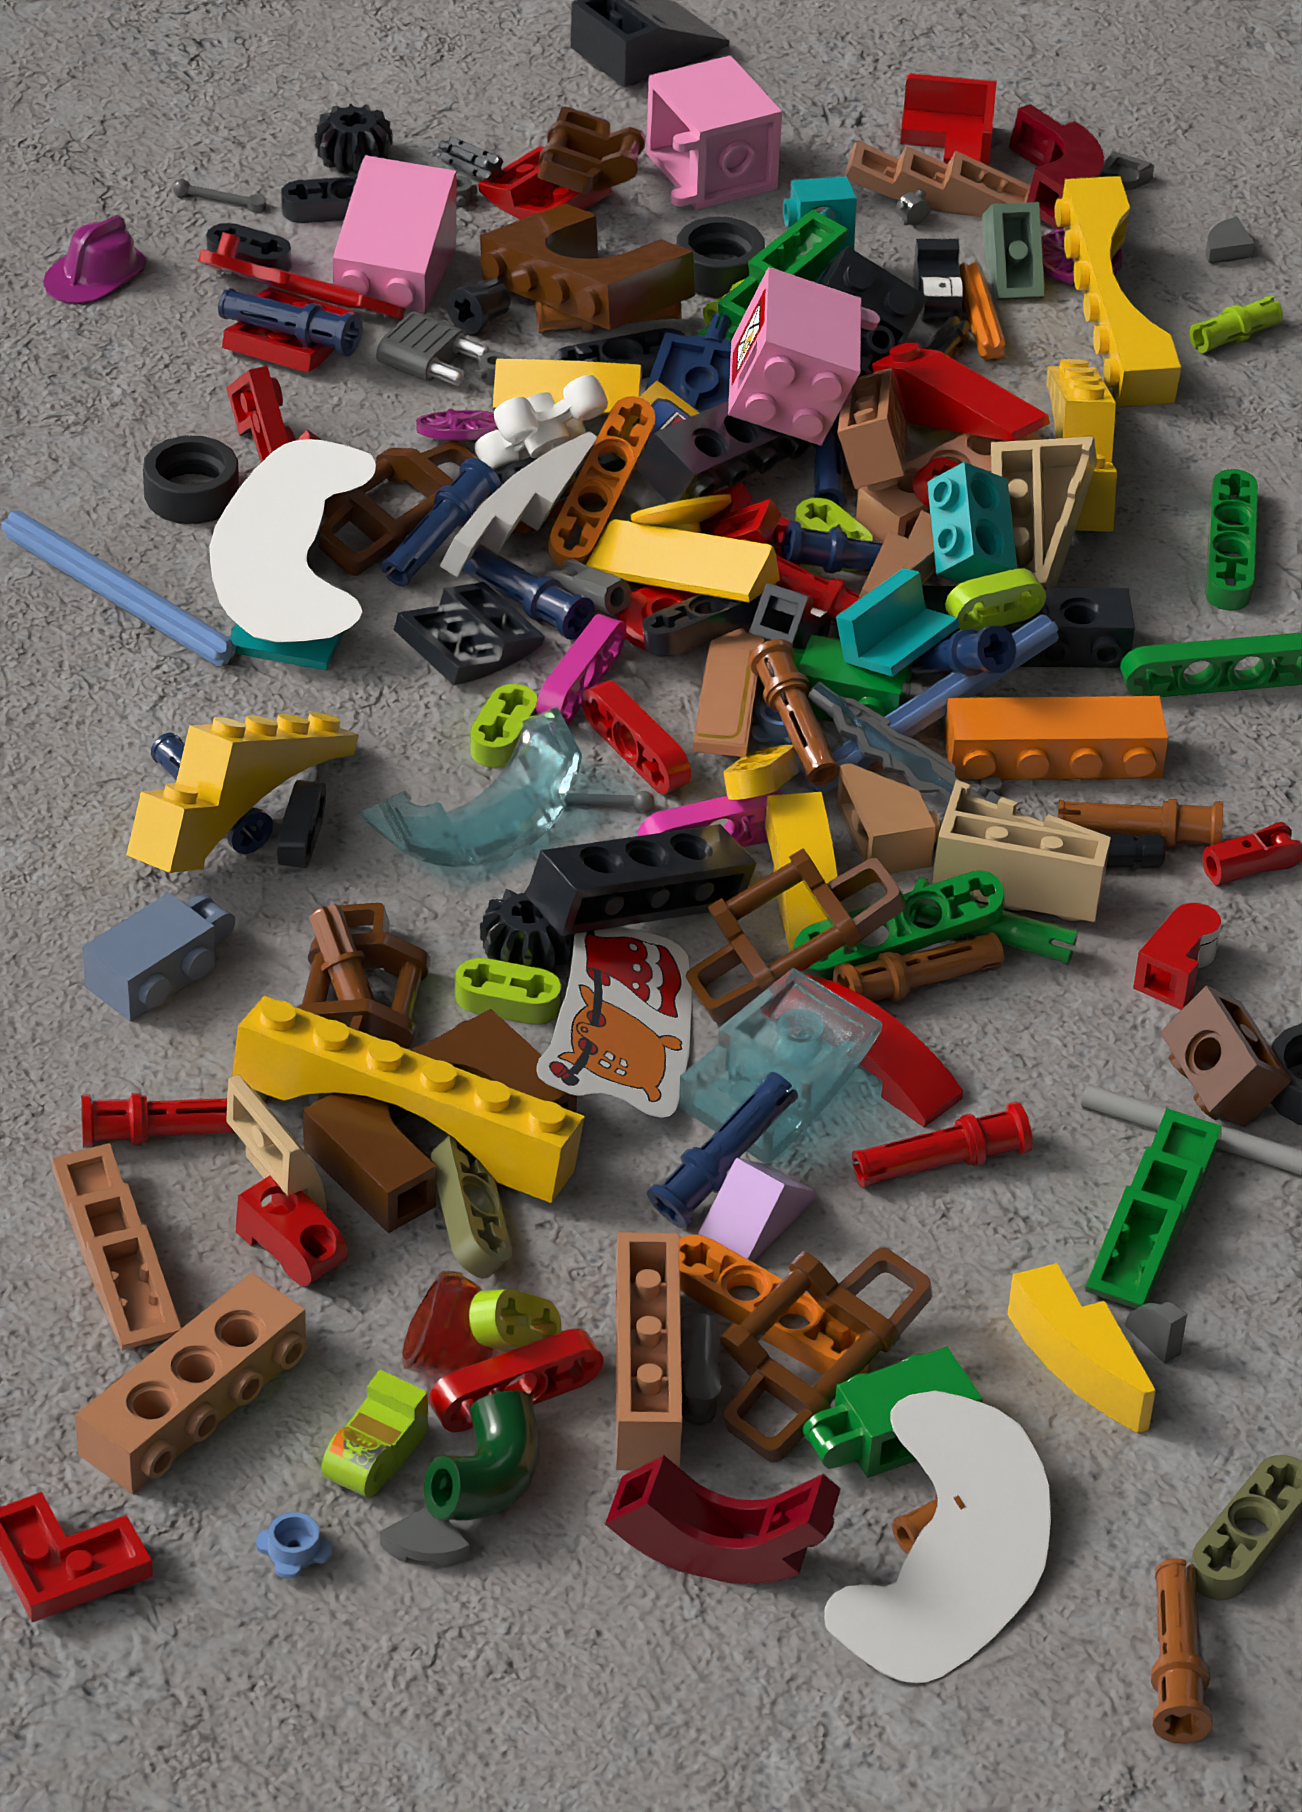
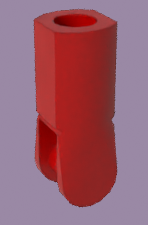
(1252, 854)

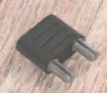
(427, 347)

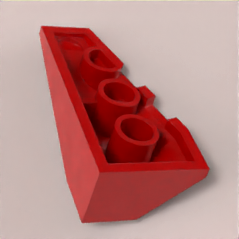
(955, 398)

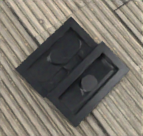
(469, 633)

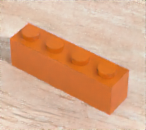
(1056, 737)

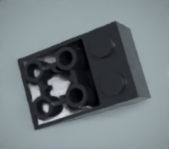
(639, 37)
(881, 292)

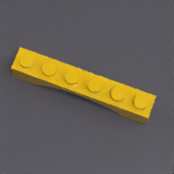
(1135, 352)
(512, 1134)

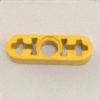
(760, 772)

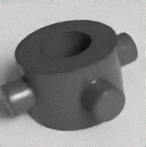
(464, 191)
(913, 208)
(488, 366)

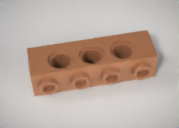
(874, 431)
(898, 507)
(647, 1349)
(191, 1383)

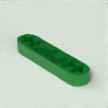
(1231, 539)
(1221, 672)
(907, 937)

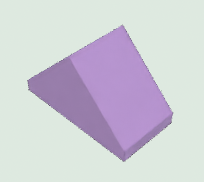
(754, 1207)

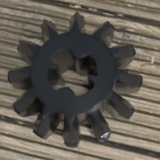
(350, 134)
(521, 934)

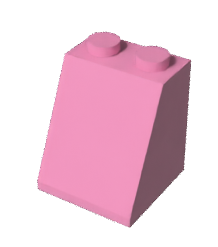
(397, 232)

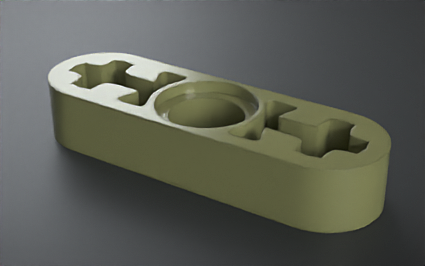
(471, 1209)
(1248, 1550)

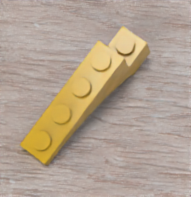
(1087, 409)
(222, 777)

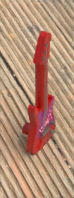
(225, 263)

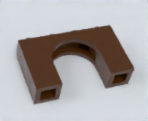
(558, 264)
(380, 1167)

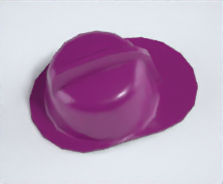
(96, 263)

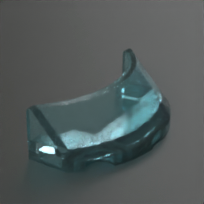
(503, 817)

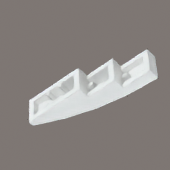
(523, 497)

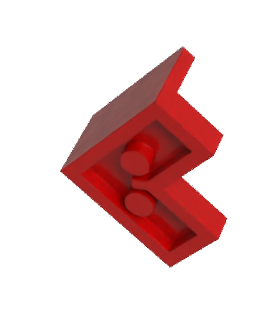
(949, 115)

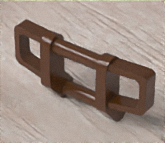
(586, 154)
(385, 531)
(827, 897)
(381, 951)
(840, 1302)

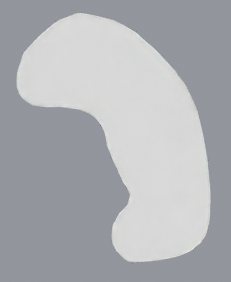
(266, 537)
(967, 1564)

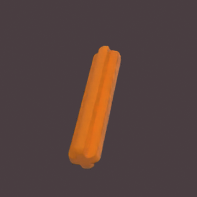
(981, 312)

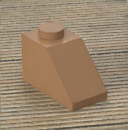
(886, 820)

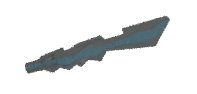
(897, 752)

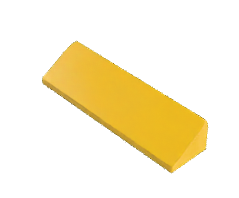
(685, 560)

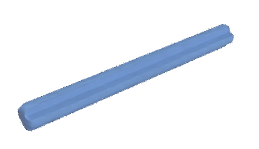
(119, 588)
(932, 702)

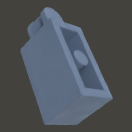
(155, 953)

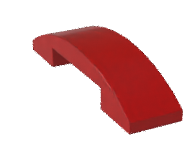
(909, 1070)

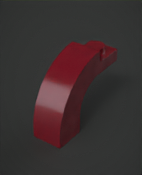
(1059, 154)
(717, 1535)

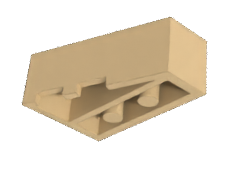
(1046, 497)
(1040, 864)

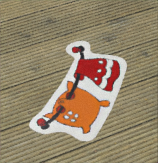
(623, 1021)

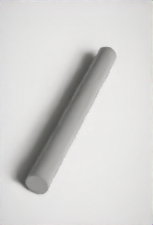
(1231, 1140)

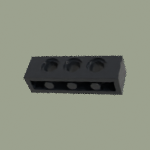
(712, 453)
(1091, 623)
(638, 878)

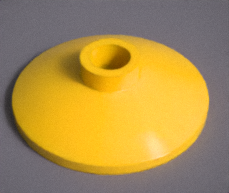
(683, 514)

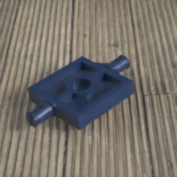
(696, 365)

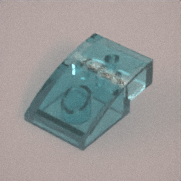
(786, 1030)

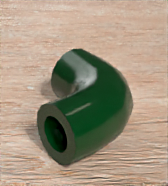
(497, 1472)

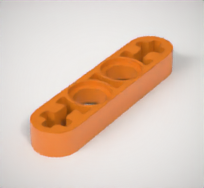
(602, 482)
(733, 1270)

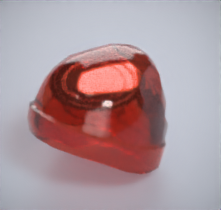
(440, 1330)

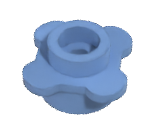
(770, 727)
(288, 1531)

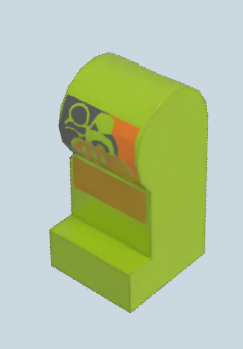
(377, 1435)

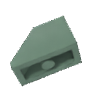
(1014, 250)

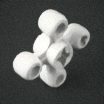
(540, 422)

